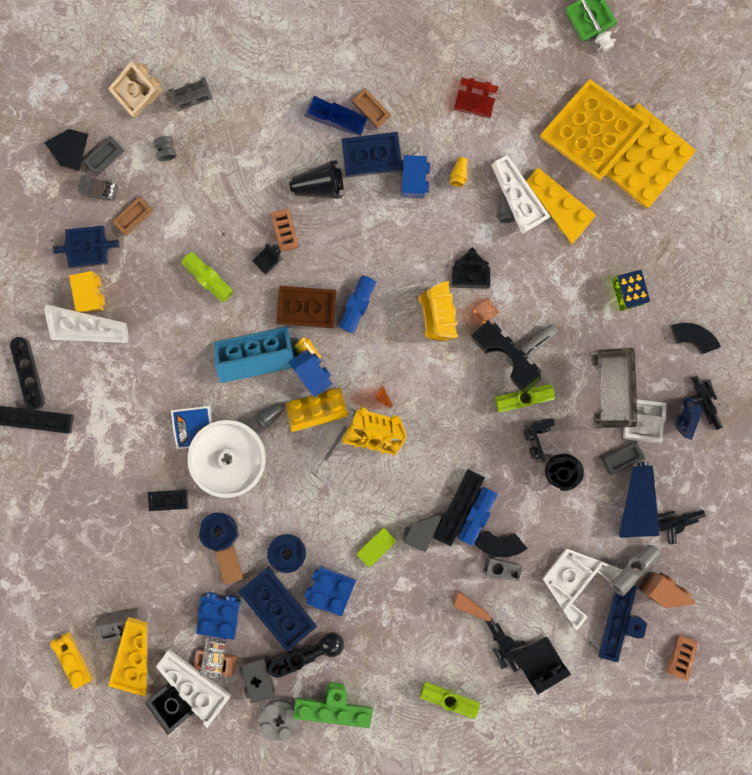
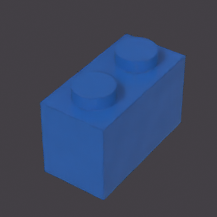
(414, 176)
(309, 371)

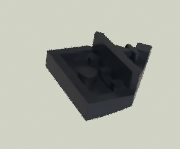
(68, 148)
(471, 271)

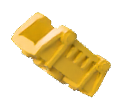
(439, 313)
(377, 432)

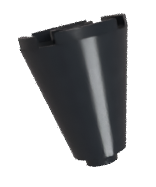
(319, 182)

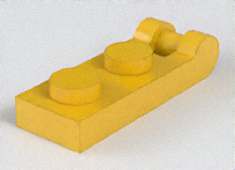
(71, 661)

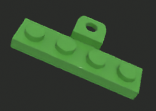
(333, 709)

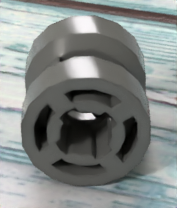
(165, 148)

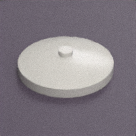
(226, 458)

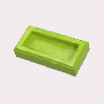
(376, 547)

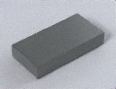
(103, 156)
(623, 458)

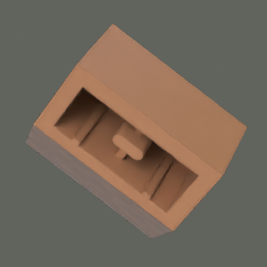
(664, 592)

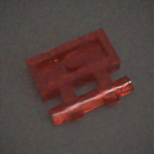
(475, 103)

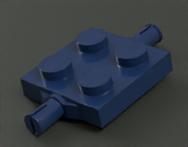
(86, 246)

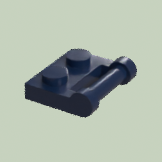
(689, 418)

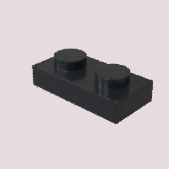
(168, 500)

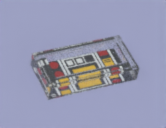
(213, 657)

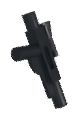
(704, 400)
(677, 525)
(507, 646)

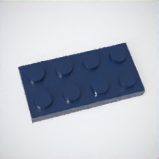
(277, 608)

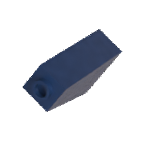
(640, 509)

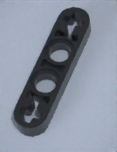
(23, 374)

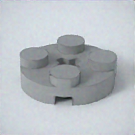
(269, 726)

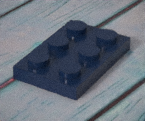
(372, 154)

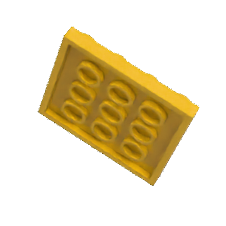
(594, 130)
(650, 161)

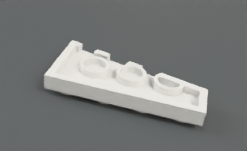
(520, 197)
(78, 326)
(199, 692)

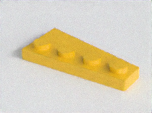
(563, 207)
(132, 659)

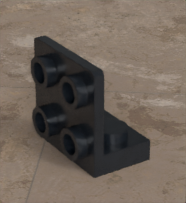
(530, 433)
(542, 665)

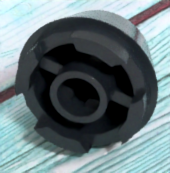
(564, 471)

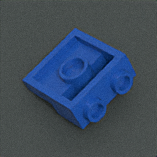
(330, 590)
(218, 615)

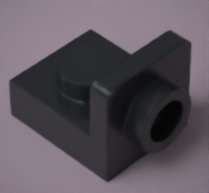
(268, 258)

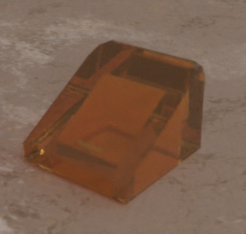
(486, 310)
(383, 398)

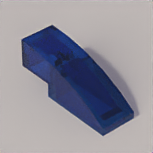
(335, 116)

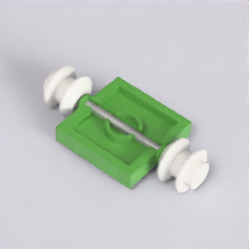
(591, 19)

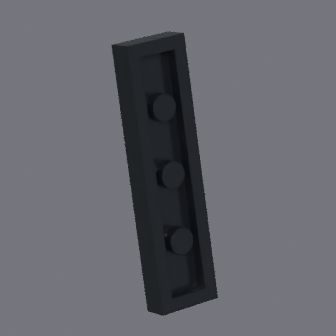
(36, 419)
(459, 507)

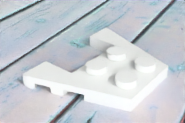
(570, 576)

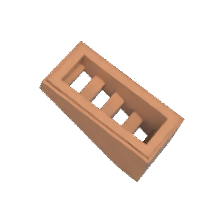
(279, 214)
(467, 605)
(230, 665)
(686, 667)

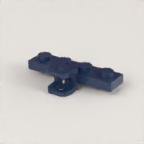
(619, 624)

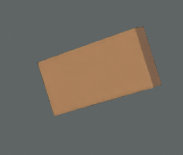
(371, 108)
(132, 216)
(229, 565)

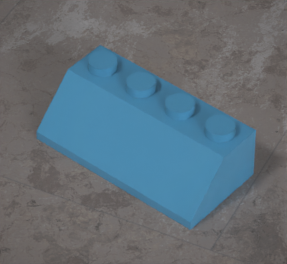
(253, 354)

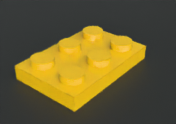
(316, 410)

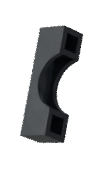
(490, 339)

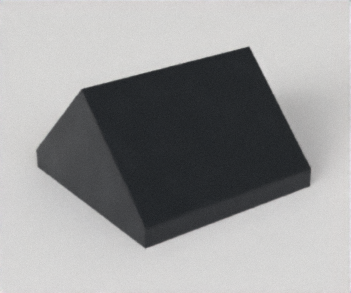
(168, 708)

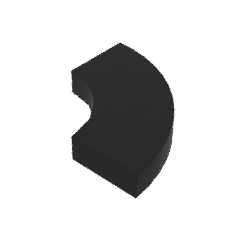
(695, 335)
(500, 546)

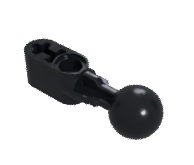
(330, 645)

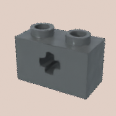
(265, 688)

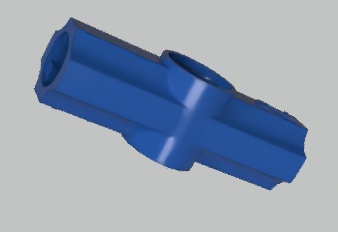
(357, 304)
(477, 516)

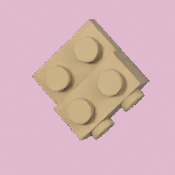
(135, 88)

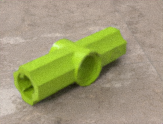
(207, 277)
(536, 395)
(461, 704)

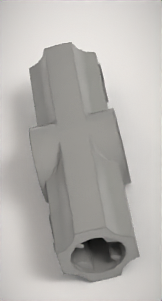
(628, 577)

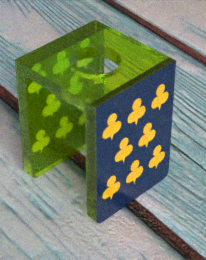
(630, 290)

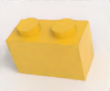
(87, 292)

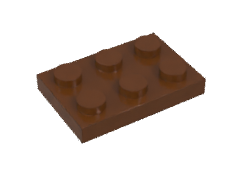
(306, 307)

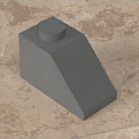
(421, 532)

